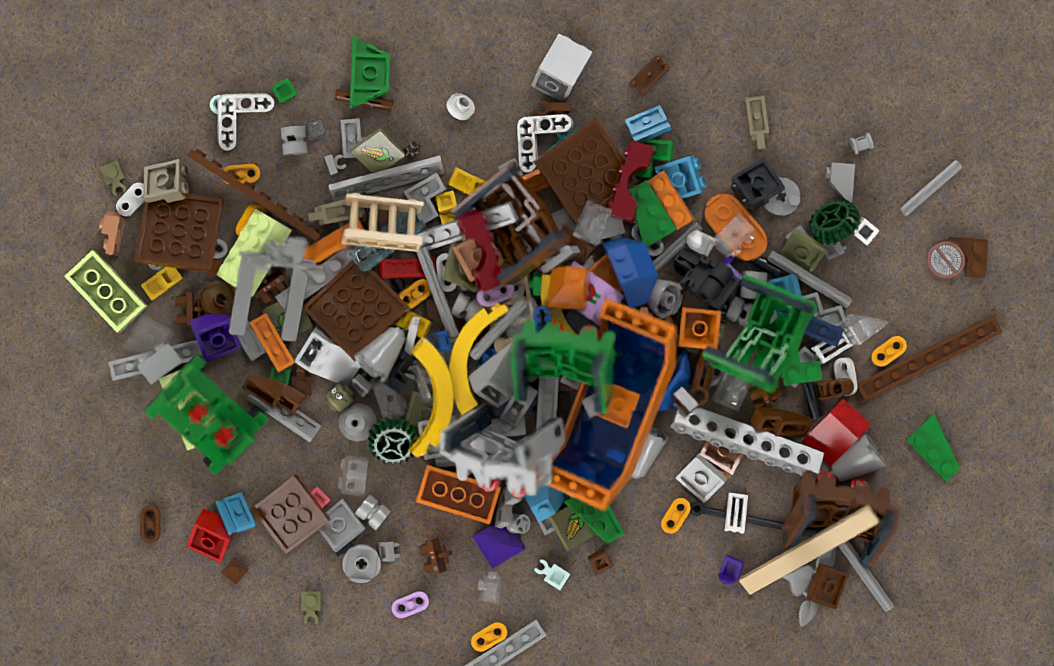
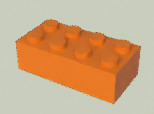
(465, 498)

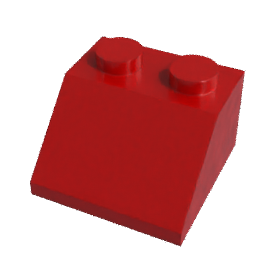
(210, 536)

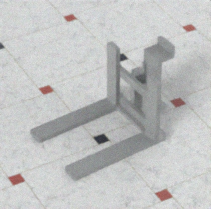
(276, 254)

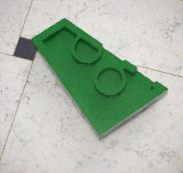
(650, 215)
(934, 448)
(599, 520)

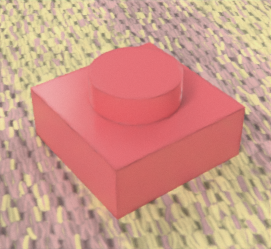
(320, 496)

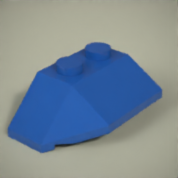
(632, 269)
(680, 379)

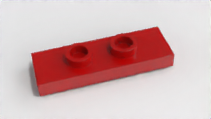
(403, 268)

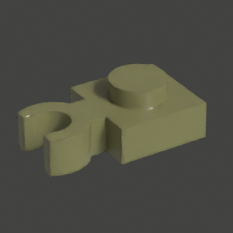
(112, 175)
(311, 602)

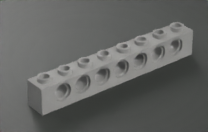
(811, 458)

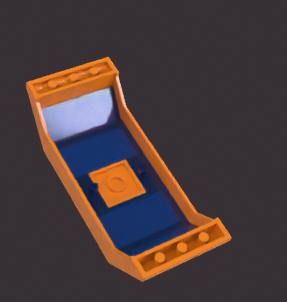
(605, 449)

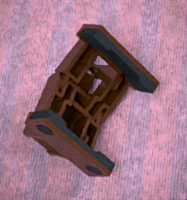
(538, 227)
(825, 504)

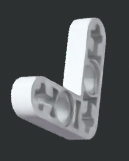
(236, 107)
(534, 130)

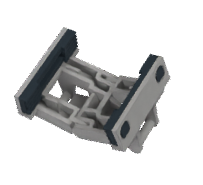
(510, 458)

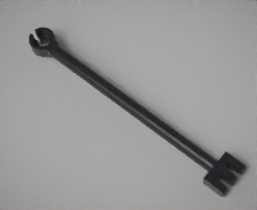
(749, 519)

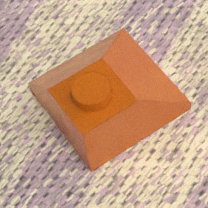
(568, 288)
(699, 328)

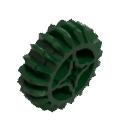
(834, 222)
(391, 446)

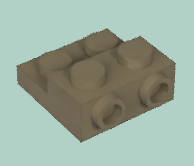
(165, 181)

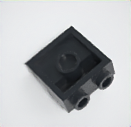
(756, 184)

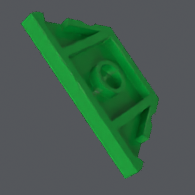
(368, 73)

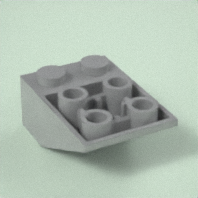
(327, 359)
(495, 378)

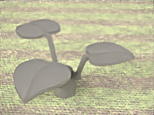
(799, 580)

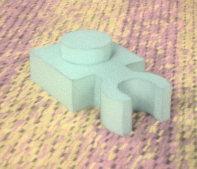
(555, 575)

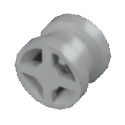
(519, 524)

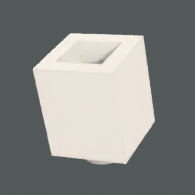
(866, 231)

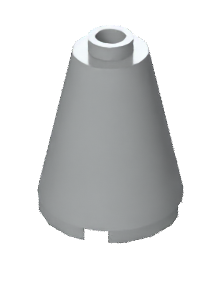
(665, 298)
(381, 353)
(365, 417)
(649, 453)
(858, 460)

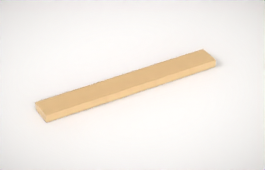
(809, 549)

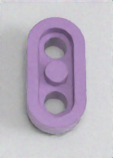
(495, 295)
(410, 604)

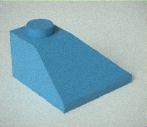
(545, 501)

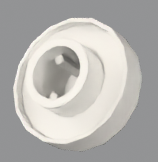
(460, 106)

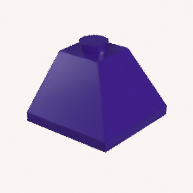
(214, 336)
(497, 544)

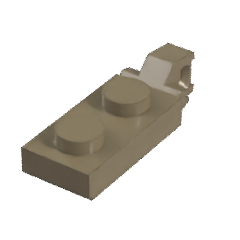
(757, 120)
(332, 213)

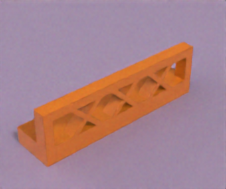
(328, 245)

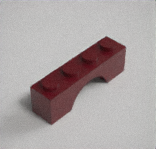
(638, 158)
(473, 226)

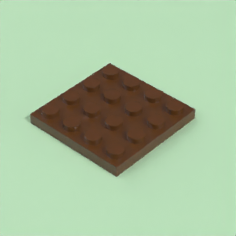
(582, 169)
(180, 233)
(356, 308)

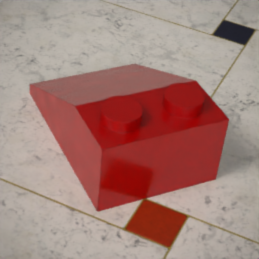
(837, 431)

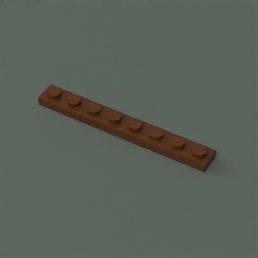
(248, 190)
(929, 357)

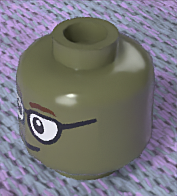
(339, 397)

